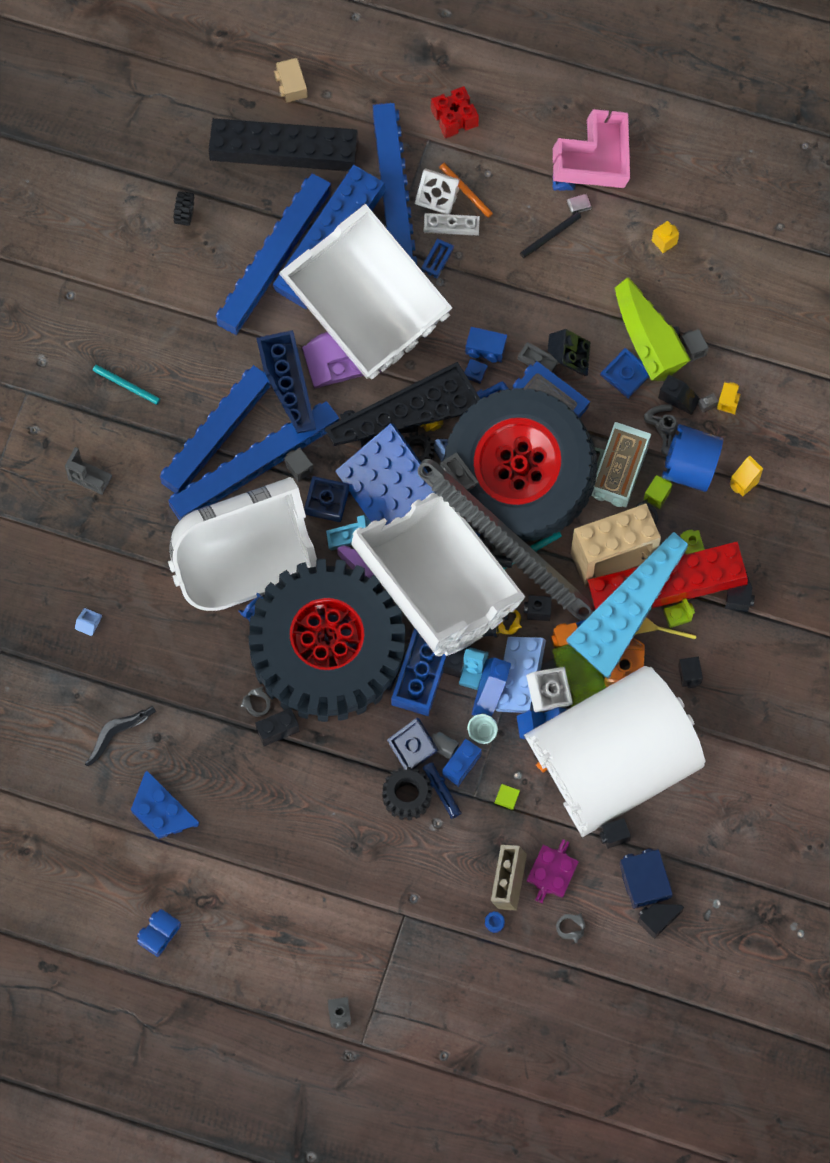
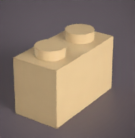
(291, 80)

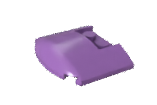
(328, 362)

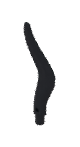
(115, 726)

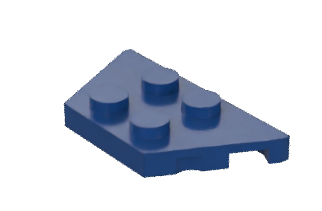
(159, 809)

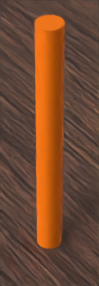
(463, 187)

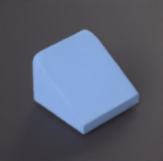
(88, 621)

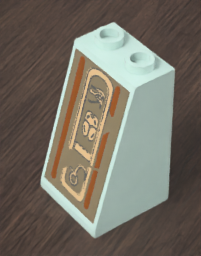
(621, 464)

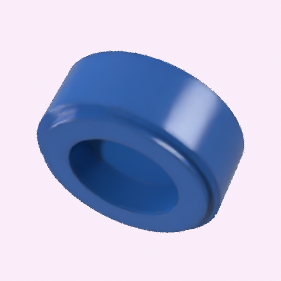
(494, 922)

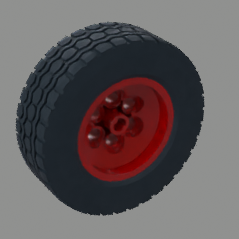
(549, 429)

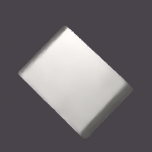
(579, 204)

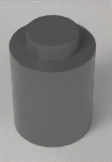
(445, 744)

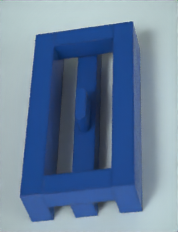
(431, 271)

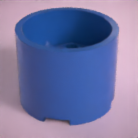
(692, 458)

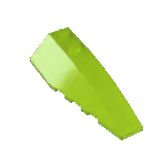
(650, 334)

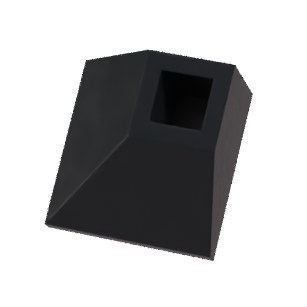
(570, 350)

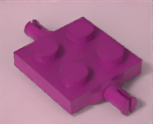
(552, 871)

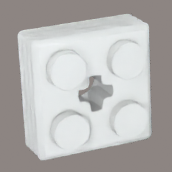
(539, 685)

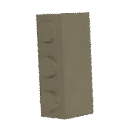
(508, 877)

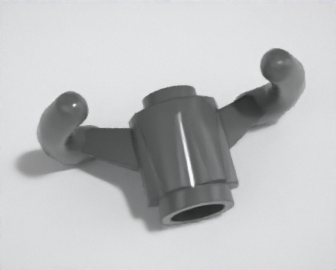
(665, 425)

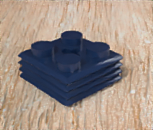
(318, 491)

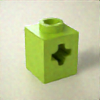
(658, 491)

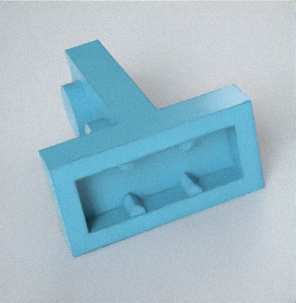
(343, 535)
(473, 668)

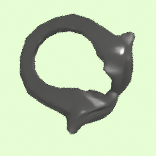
(247, 704)
(573, 935)

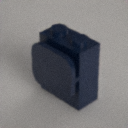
(645, 878)

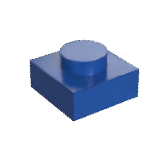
(475, 371)

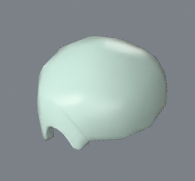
(482, 728)

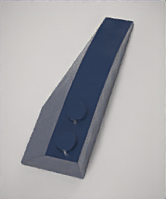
(286, 377)

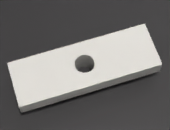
(441, 224)

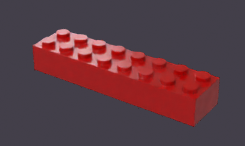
(692, 577)

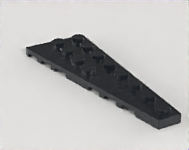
(424, 402)

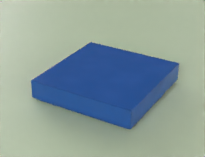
(625, 373)

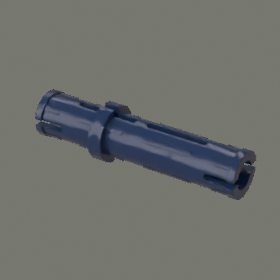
(441, 789)

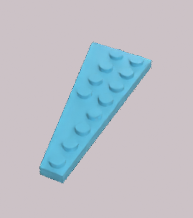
(614, 623)

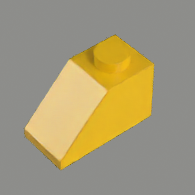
(746, 476)

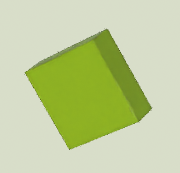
(507, 796)

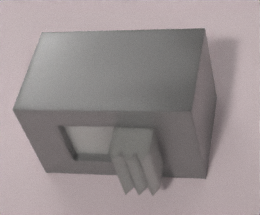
(708, 402)

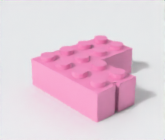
(599, 160)

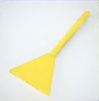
(648, 626)

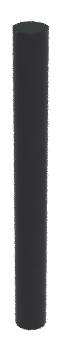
(551, 234)

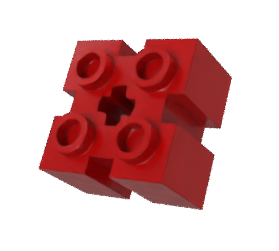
(454, 112)

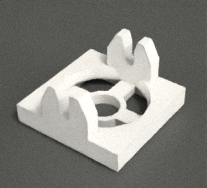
(453, 185)

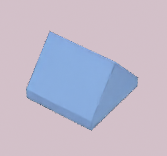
(439, 447)

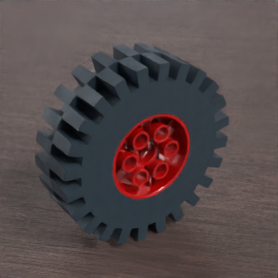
(310, 683)

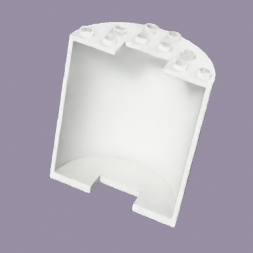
(367, 292)
(438, 574)
(618, 748)

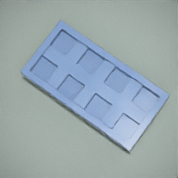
(525, 657)

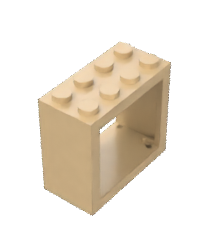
(614, 543)

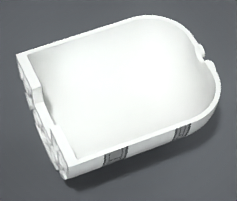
(240, 546)

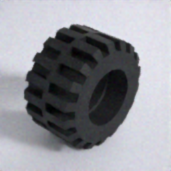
(411, 778)

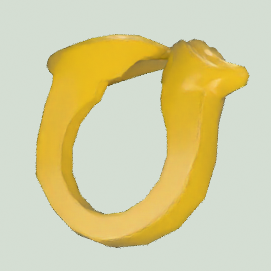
(514, 627)

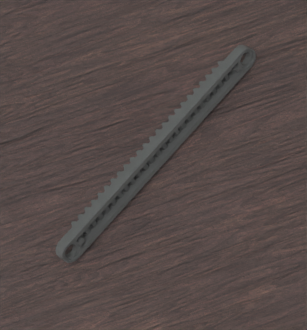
(505, 539)

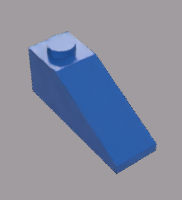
(491, 686)

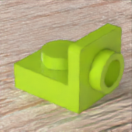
(679, 613)

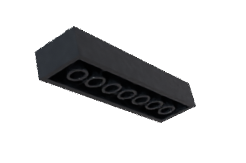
(283, 144)

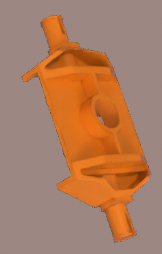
(634, 655)

